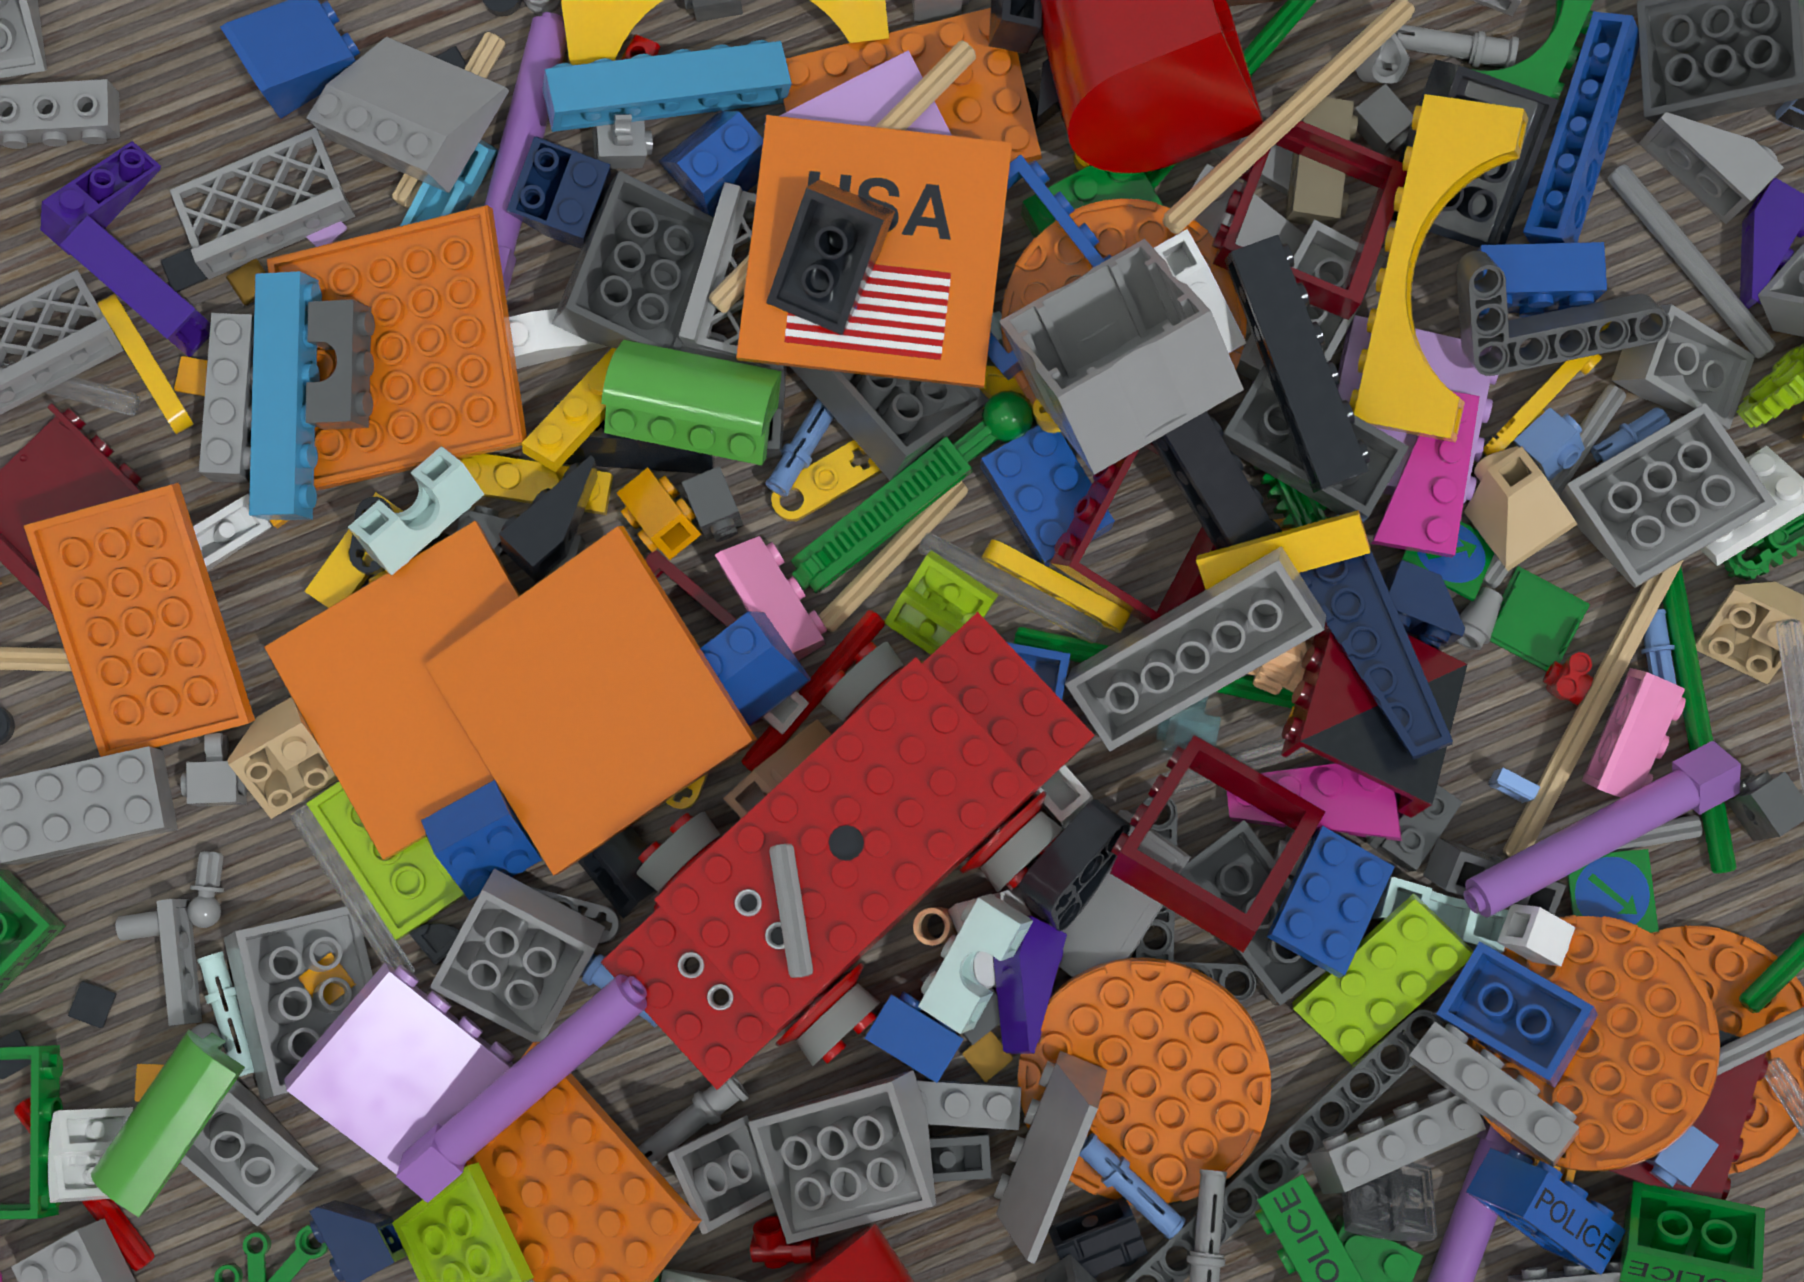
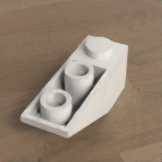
(1191, 268)

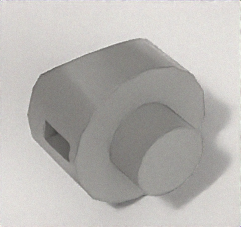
(1388, 55)

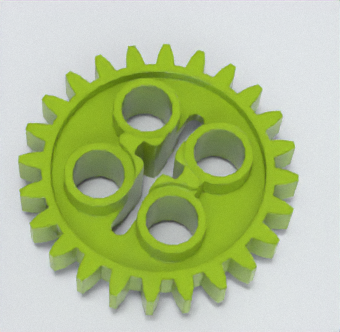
(1775, 390)

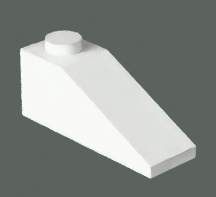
(540, 341)
(228, 531)

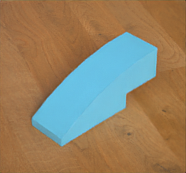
(433, 202)

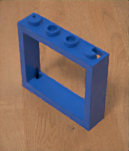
(1060, 210)

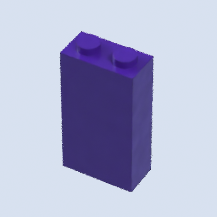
(137, 285)

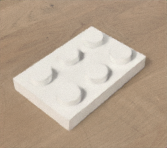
(1787, 491)

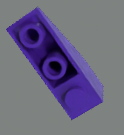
(98, 192)
(1767, 235)
(1026, 986)

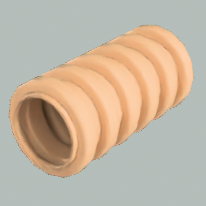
(921, 930)

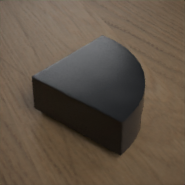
(435, 940)

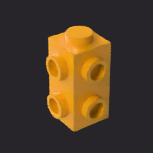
(663, 520)

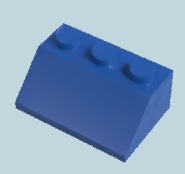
(755, 665)

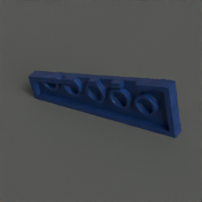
(1379, 649)

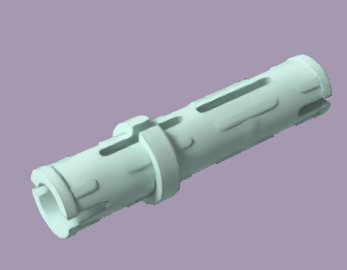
(212, 967)

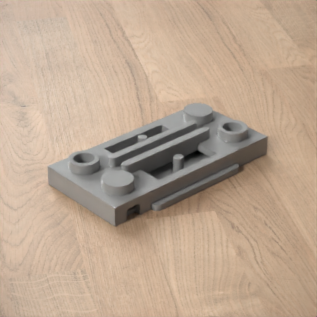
(1117, 913)

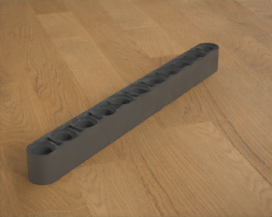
(1278, 1147)

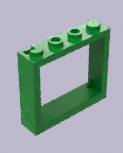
(45, 1100)

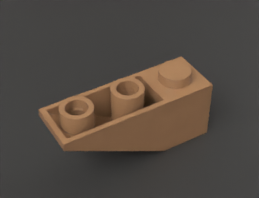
(776, 768)

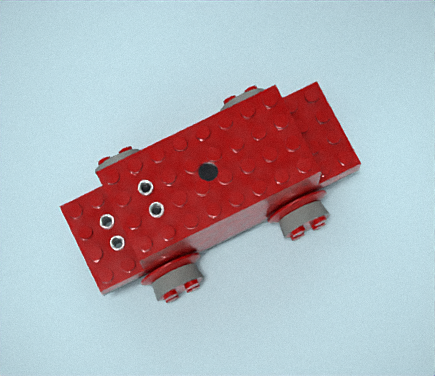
(876, 822)

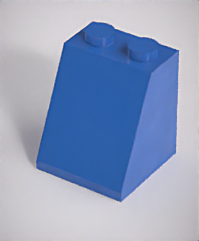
(291, 50)
(714, 154)

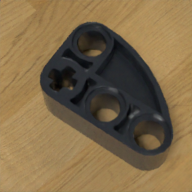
(1073, 865)

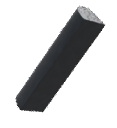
(635, 454)
(615, 871)

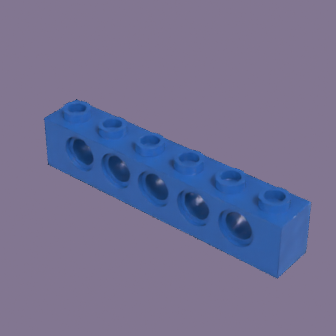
(1583, 130)

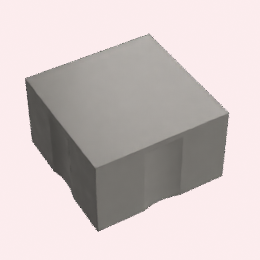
(1122, 355)

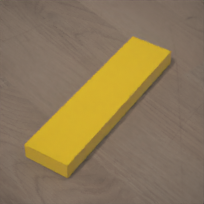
(1306, 546)

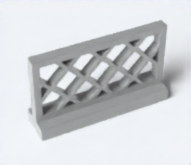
(265, 233)
(714, 268)
(62, 360)

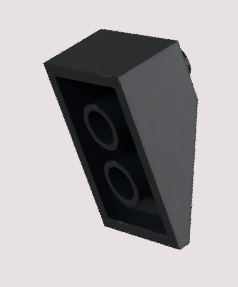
(829, 255)

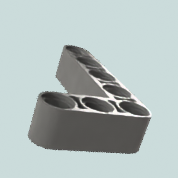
(1545, 328)
(1166, 922)

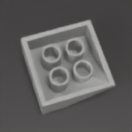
(517, 957)

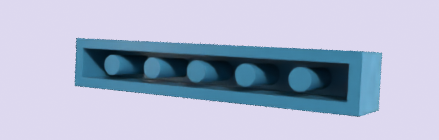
(666, 85)
(282, 364)

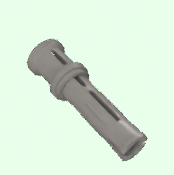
(1476, 48)
(706, 1108)
(1206, 1257)

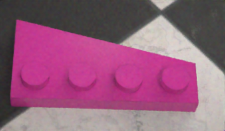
(1431, 492)
(1350, 801)

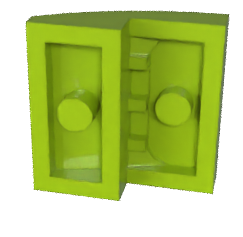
(938, 603)

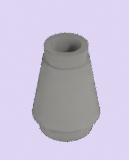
(1480, 618)

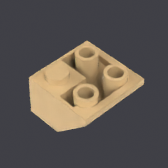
(1517, 509)
(1745, 630)
(281, 759)

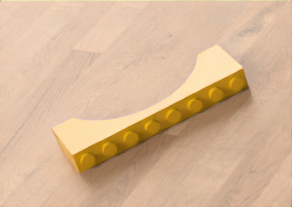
(600, 26)
(1450, 149)

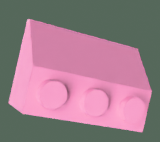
(763, 588)
(1634, 734)

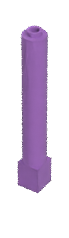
(525, 119)
(1696, 783)
(445, 1149)
(1470, 1221)

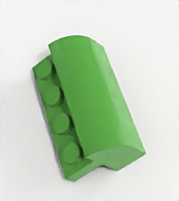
(690, 401)
(166, 1122)

